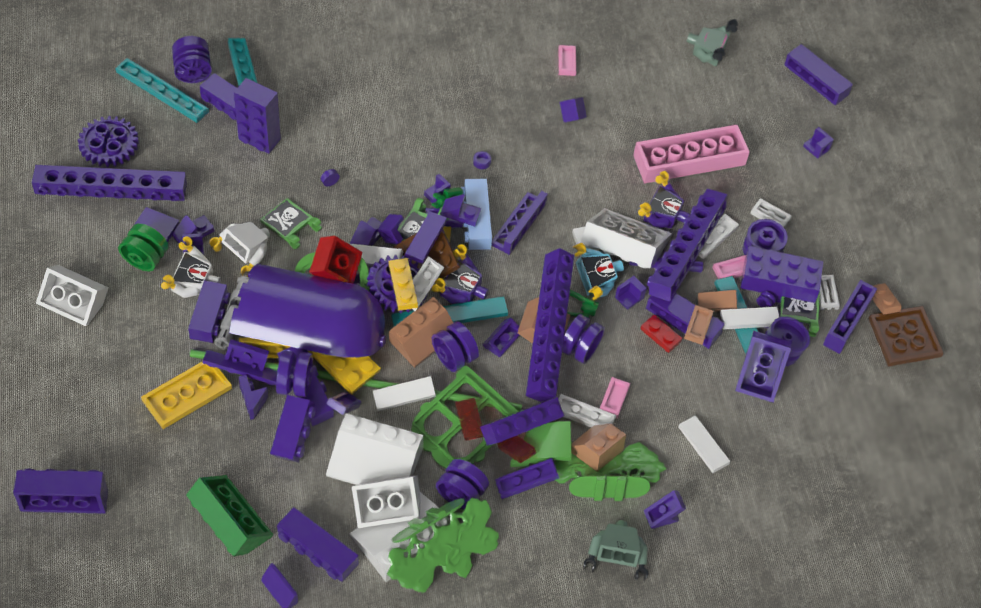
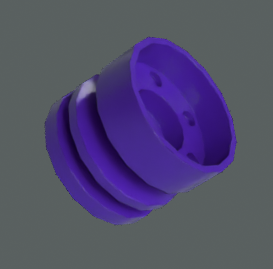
(191, 59)

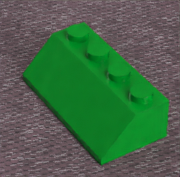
(228, 514)

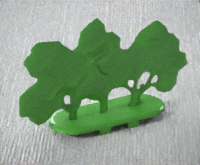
(601, 485)
(448, 547)

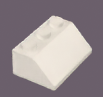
(71, 294)
(387, 501)

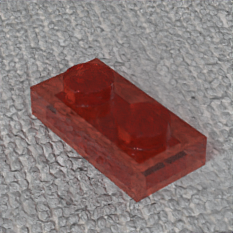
(469, 419)

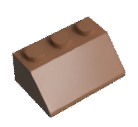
(414, 333)

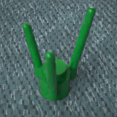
(589, 306)

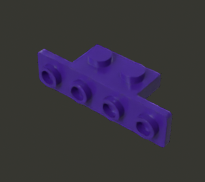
(243, 360)

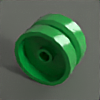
(143, 247)

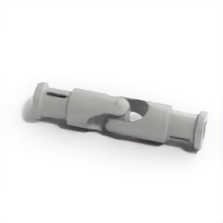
(224, 336)

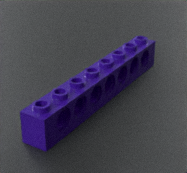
(109, 182)
(687, 245)
(550, 325)

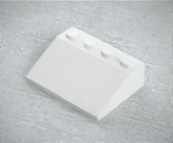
(625, 238)
(373, 452)
(377, 542)

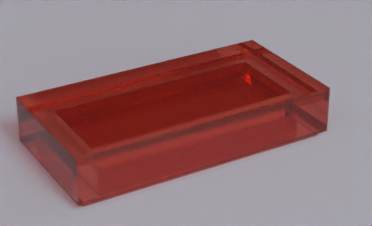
(517, 448)

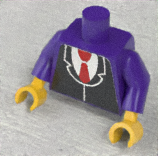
(665, 205)
(463, 283)

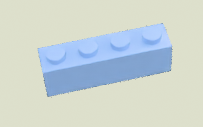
(477, 195)

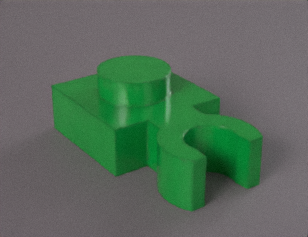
(448, 193)

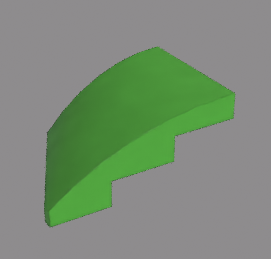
(550, 441)

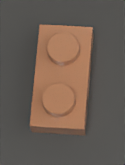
(886, 300)

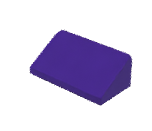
(502, 337)
(279, 587)

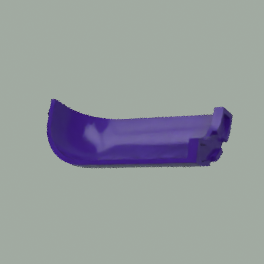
(309, 313)

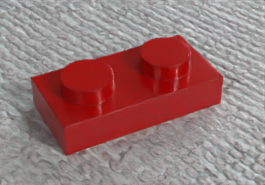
(661, 333)

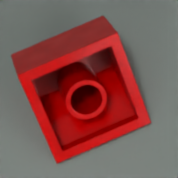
(335, 260)

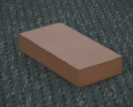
(718, 300)
(698, 324)

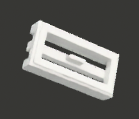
(761, 213)
(829, 305)

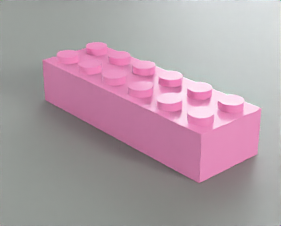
(691, 153)

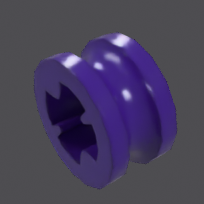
(766, 299)

